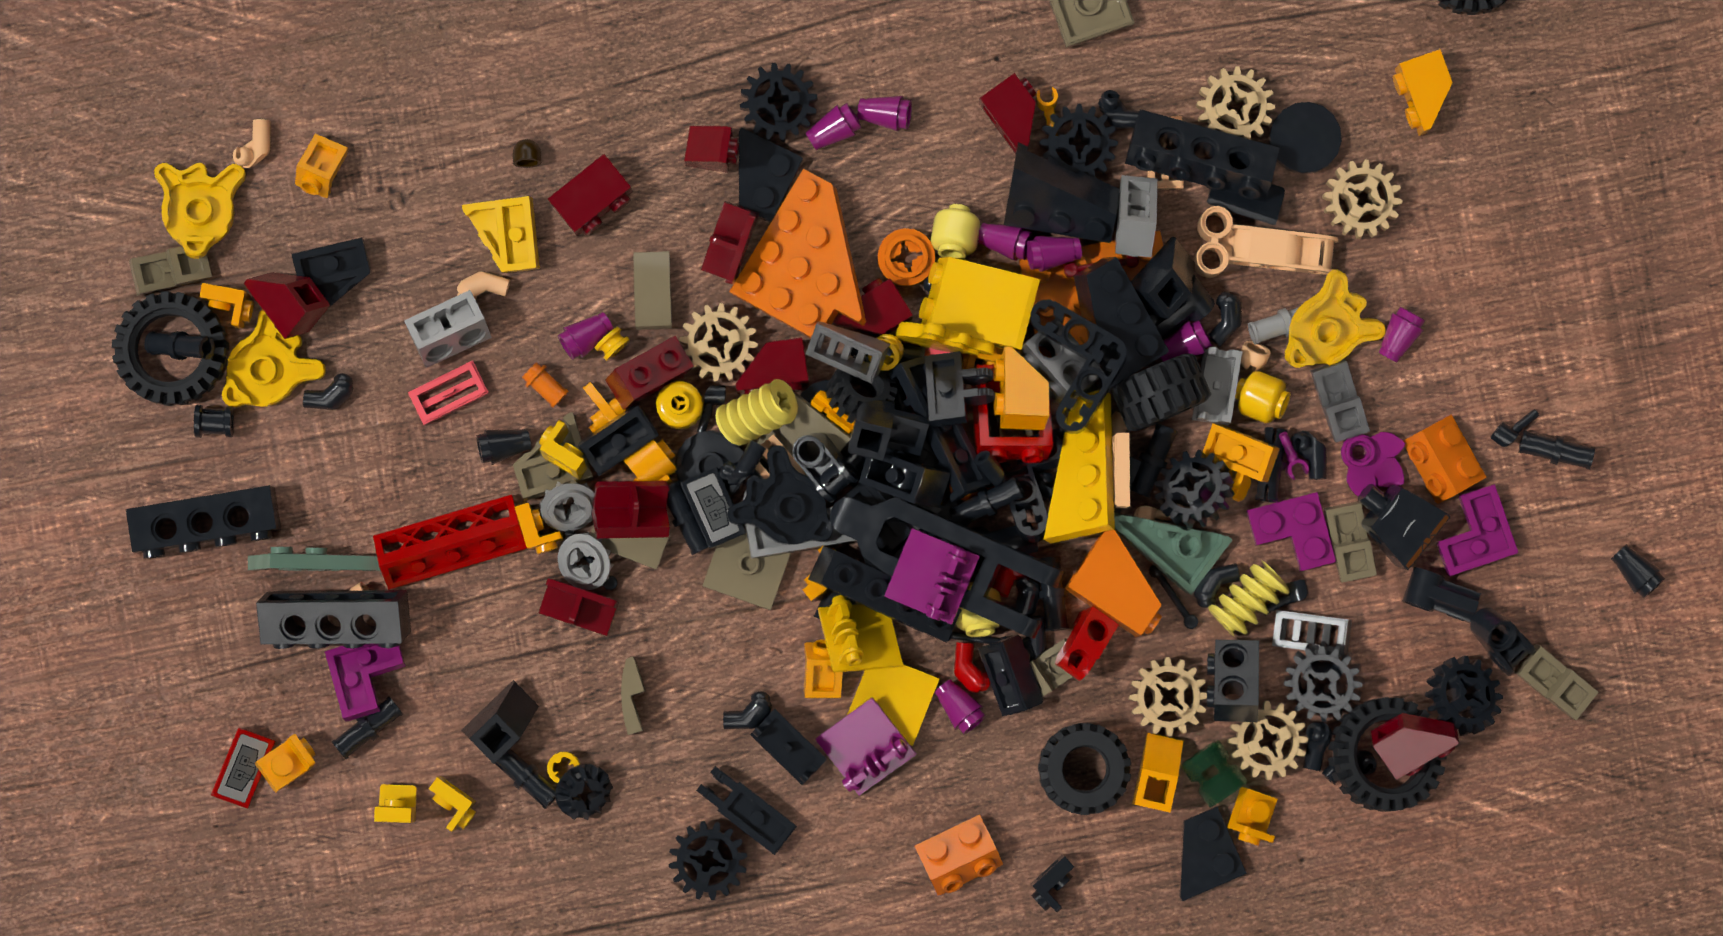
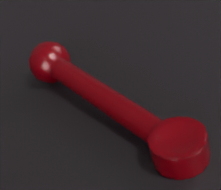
(1072, 269)

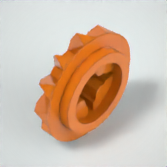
(916, 243)

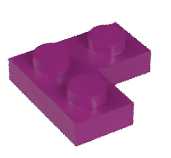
(1302, 522)
(1488, 534)
(352, 674)

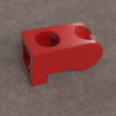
(1085, 642)

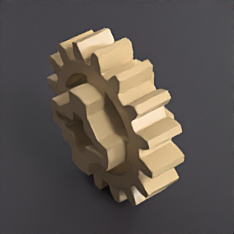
(1230, 90)
(1377, 206)
(735, 338)
(1179, 684)
(1282, 733)

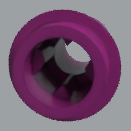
(886, 111)
(834, 127)
(1005, 240)
(1051, 252)
(1401, 334)
(584, 335)
(1187, 340)
(960, 707)

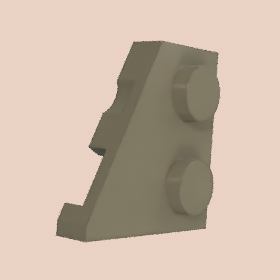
(538, 474)

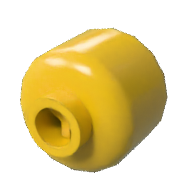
(1262, 397)
(679, 418)

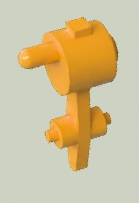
(648, 462)

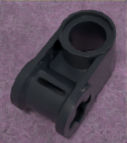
(826, 466)
(1501, 639)

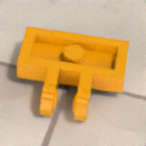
(1242, 454)

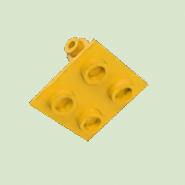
(858, 637)

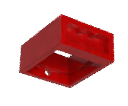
(1003, 448)

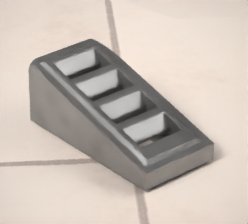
(865, 344)
(1281, 625)

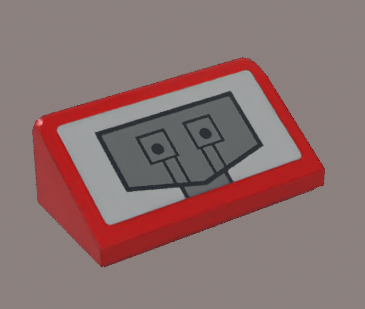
(239, 773)

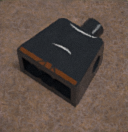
(1400, 522)

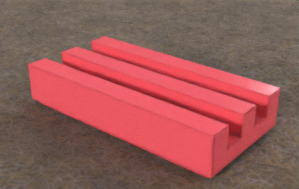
(475, 380)

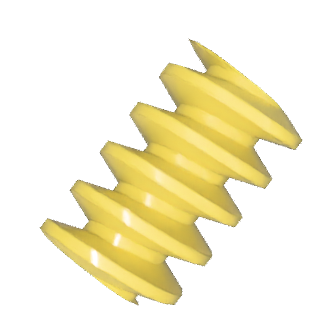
(757, 412)
(1248, 599)

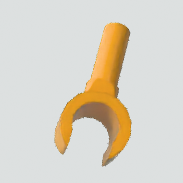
(1048, 107)

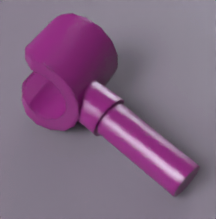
(1291, 456)

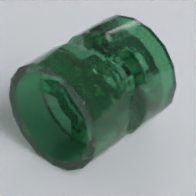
(1223, 782)

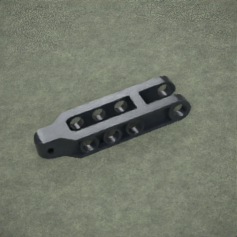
(864, 523)

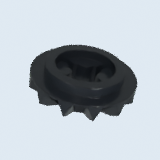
(572, 784)

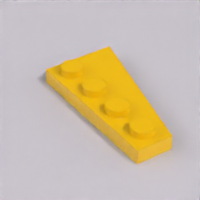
(1084, 479)

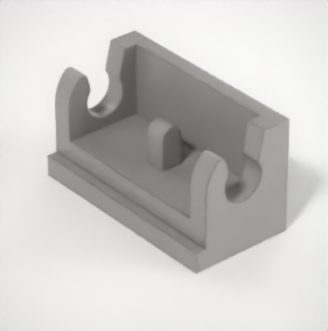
(1221, 374)

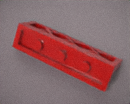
(450, 547)

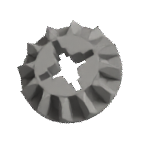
(579, 513)
(584, 576)

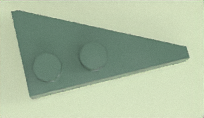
(1175, 550)
(313, 560)

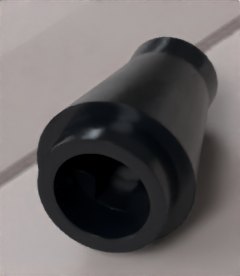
(502, 444)
(1638, 572)

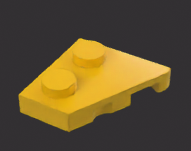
(507, 231)

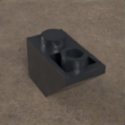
(1165, 280)
(501, 722)

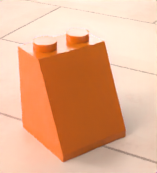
(1116, 586)

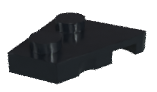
(334, 267)
(1207, 854)

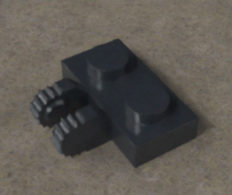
(947, 390)

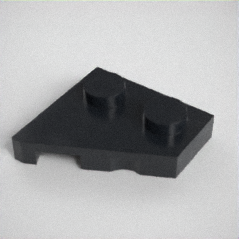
(764, 174)

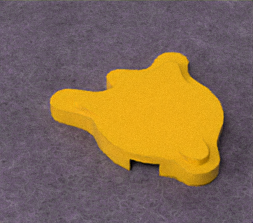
(196, 206)
(1330, 325)
(939, 338)
(266, 367)

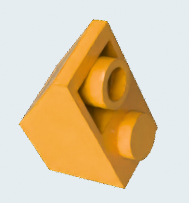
(1425, 86)
(1022, 395)
(1158, 773)

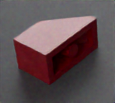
(1011, 109)

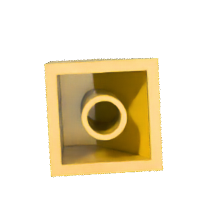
(980, 301)

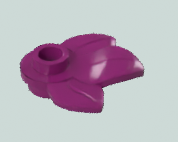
(1378, 463)

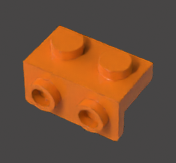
(1444, 459)
(959, 855)

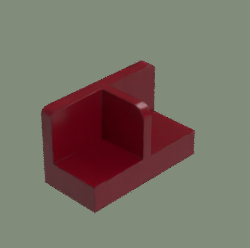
(729, 241)
(630, 509)
(578, 607)

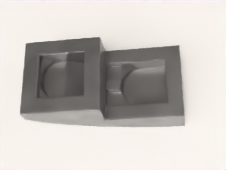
(1340, 401)

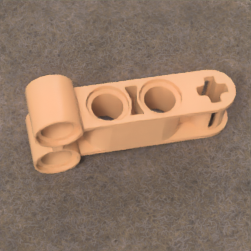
(1262, 247)

